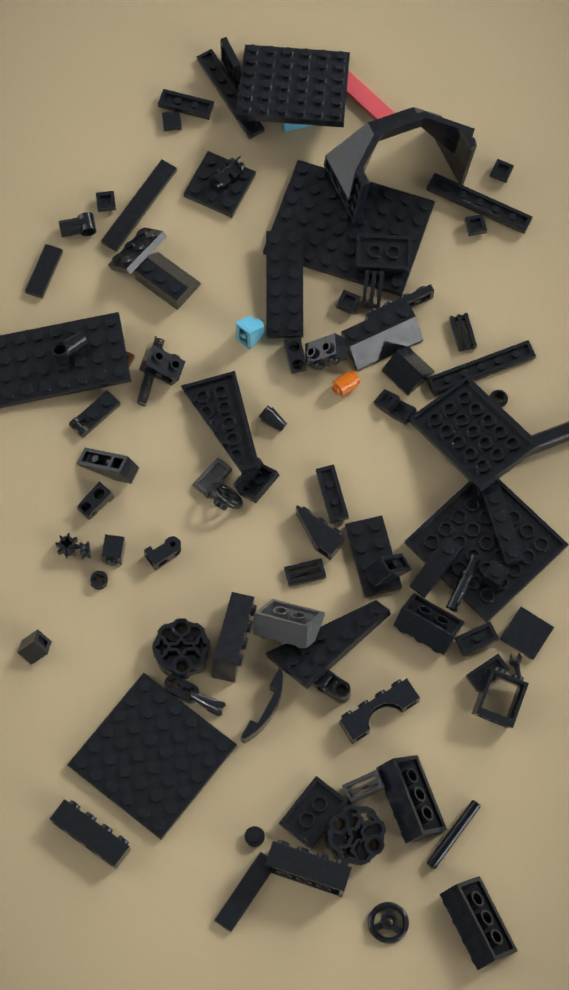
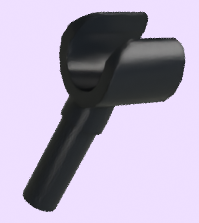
(516, 664)

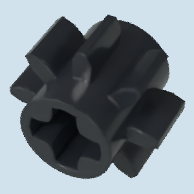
(71, 548)

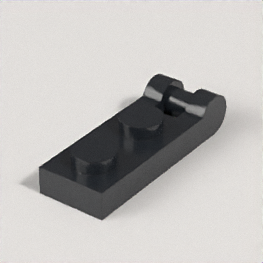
(95, 413)

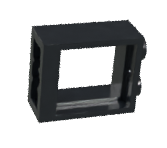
(516, 680)

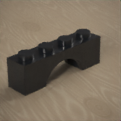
(400, 696)

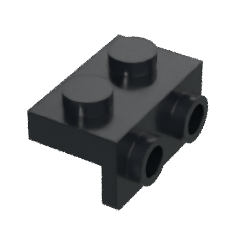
(256, 483)

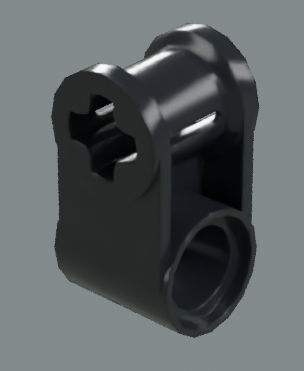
(330, 683)

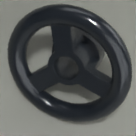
(225, 496)
(401, 932)

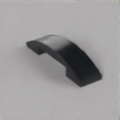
(254, 728)

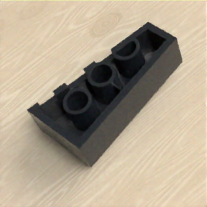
(232, 637)

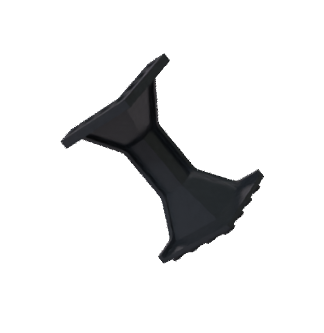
(350, 159)

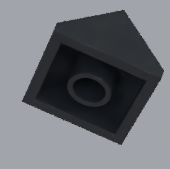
(407, 370)

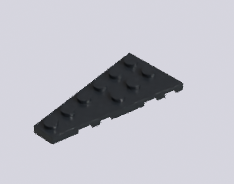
(223, 410)
(331, 644)

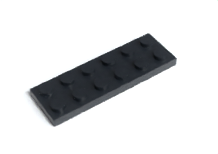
(284, 284)

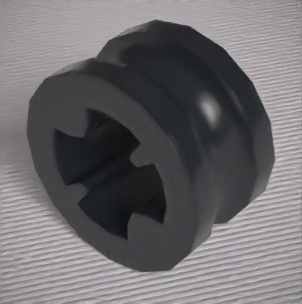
(85, 550)
(96, 585)

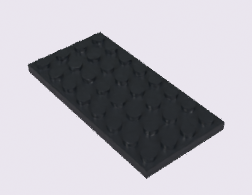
(33, 375)

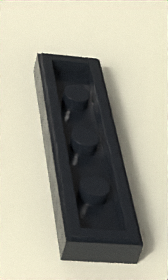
(244, 894)

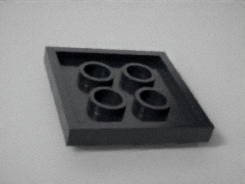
(221, 200)

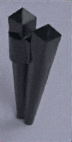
(209, 703)

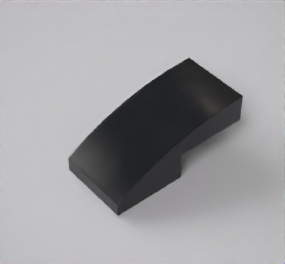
(394, 407)

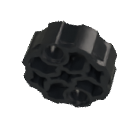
(169, 665)
(347, 816)

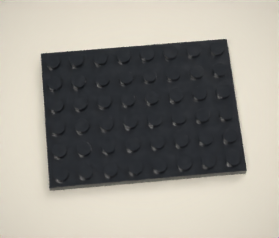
(330, 234)

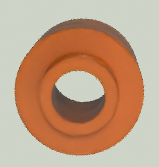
(345, 383)

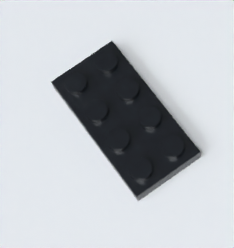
(369, 542)

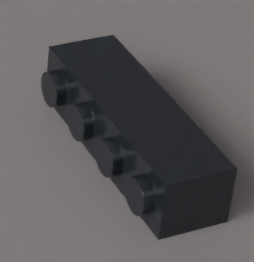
(91, 834)

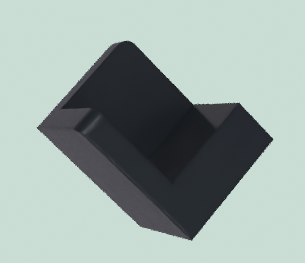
(34, 647)

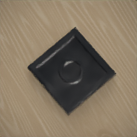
(230, 60)
(527, 633)

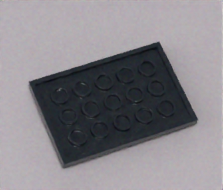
(474, 433)

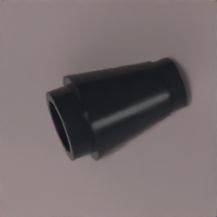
(272, 418)

